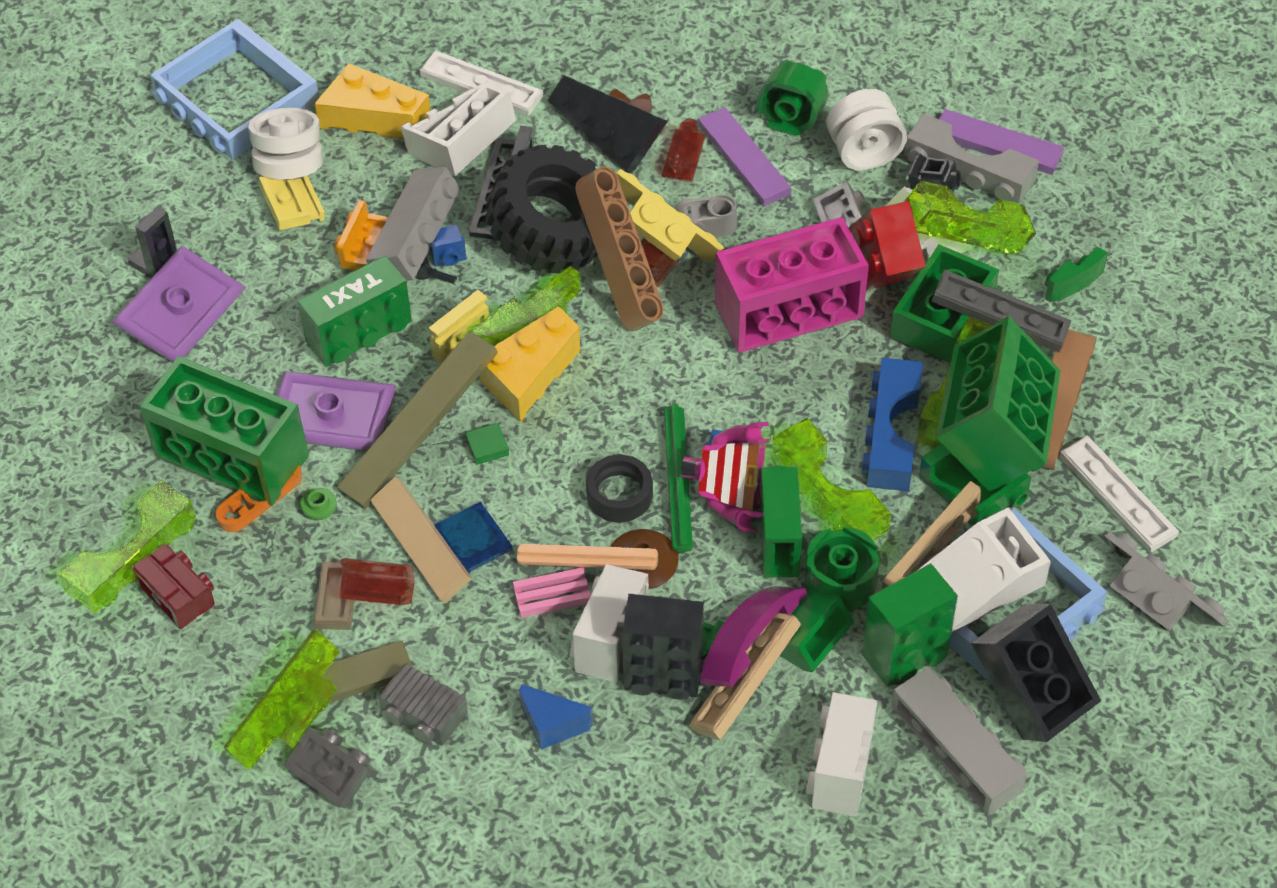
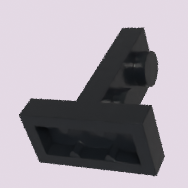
(155, 242)

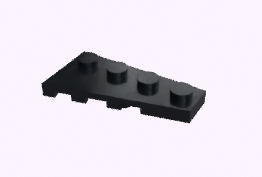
(609, 122)

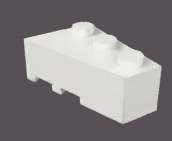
(461, 130)
(598, 635)
(842, 754)

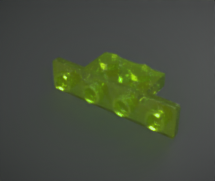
(288, 703)

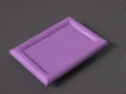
(178, 304)
(338, 409)

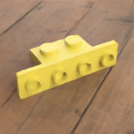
(664, 225)

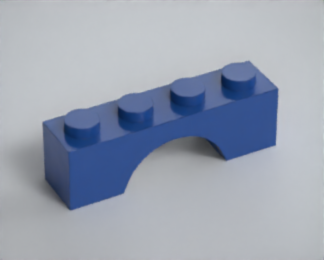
(891, 456)

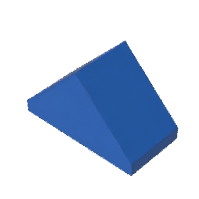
(553, 716)

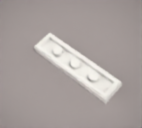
(466, 76)
(1118, 494)

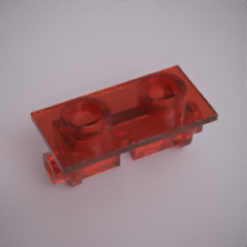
(684, 152)

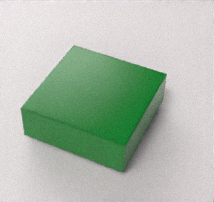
(487, 443)

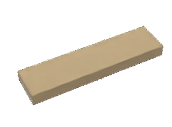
(937, 535)
(421, 539)
(727, 702)

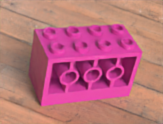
(790, 284)

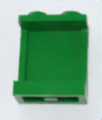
(949, 478)

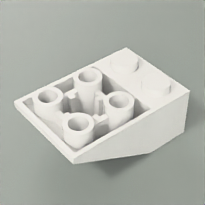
(991, 566)

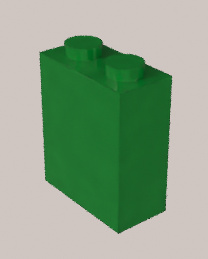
(780, 522)

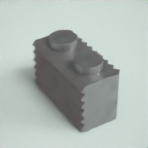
(422, 705)

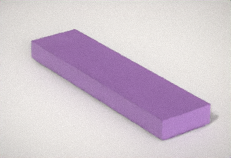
(996, 139)
(744, 156)

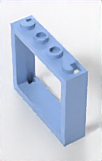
(209, 53)
(1066, 570)

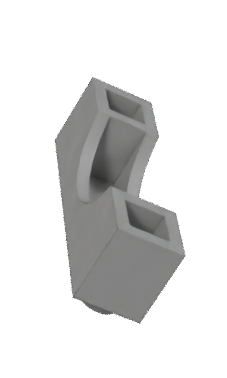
(1003, 175)

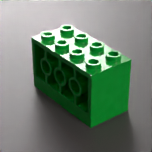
(999, 404)
(224, 429)

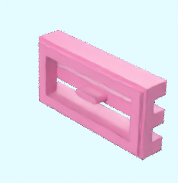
(551, 586)

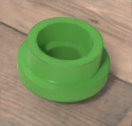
(322, 510)

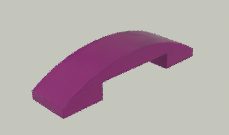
(728, 654)

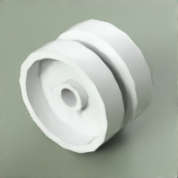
(866, 129)
(285, 143)

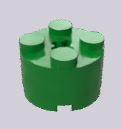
(793, 97)
(843, 565)

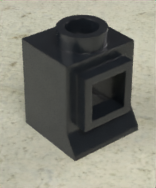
(934, 171)

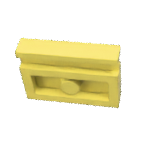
(291, 201)
(456, 324)

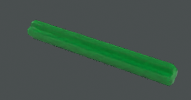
(677, 486)

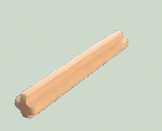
(587, 556)

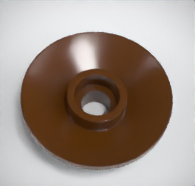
(652, 539)

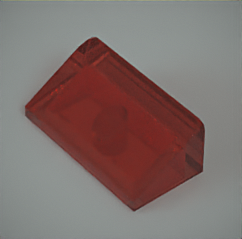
(376, 581)

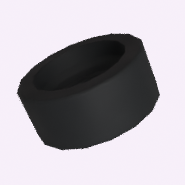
(619, 510)

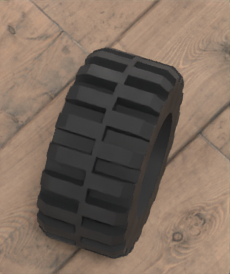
(525, 230)

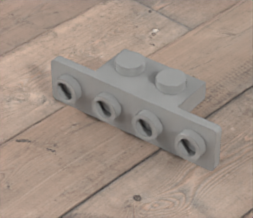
(1156, 592)

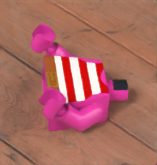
(731, 473)

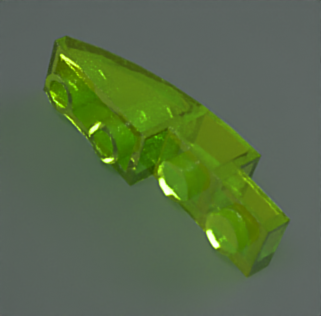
(515, 315)

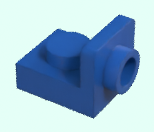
(448, 247)

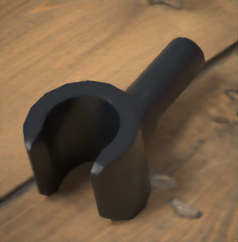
(425, 272)

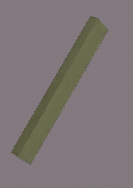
(417, 419)

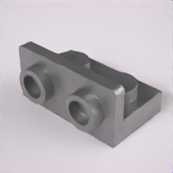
(841, 202)
(329, 765)

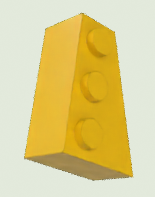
(370, 103)
(531, 361)

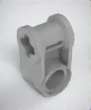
(711, 214)

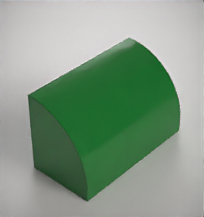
(822, 625)

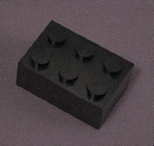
(663, 646)
(1036, 672)

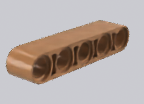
(619, 248)
(1073, 363)

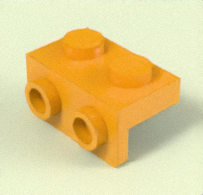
(358, 237)

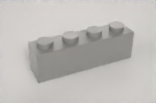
(416, 220)
(959, 740)

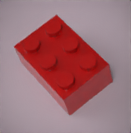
(889, 244)

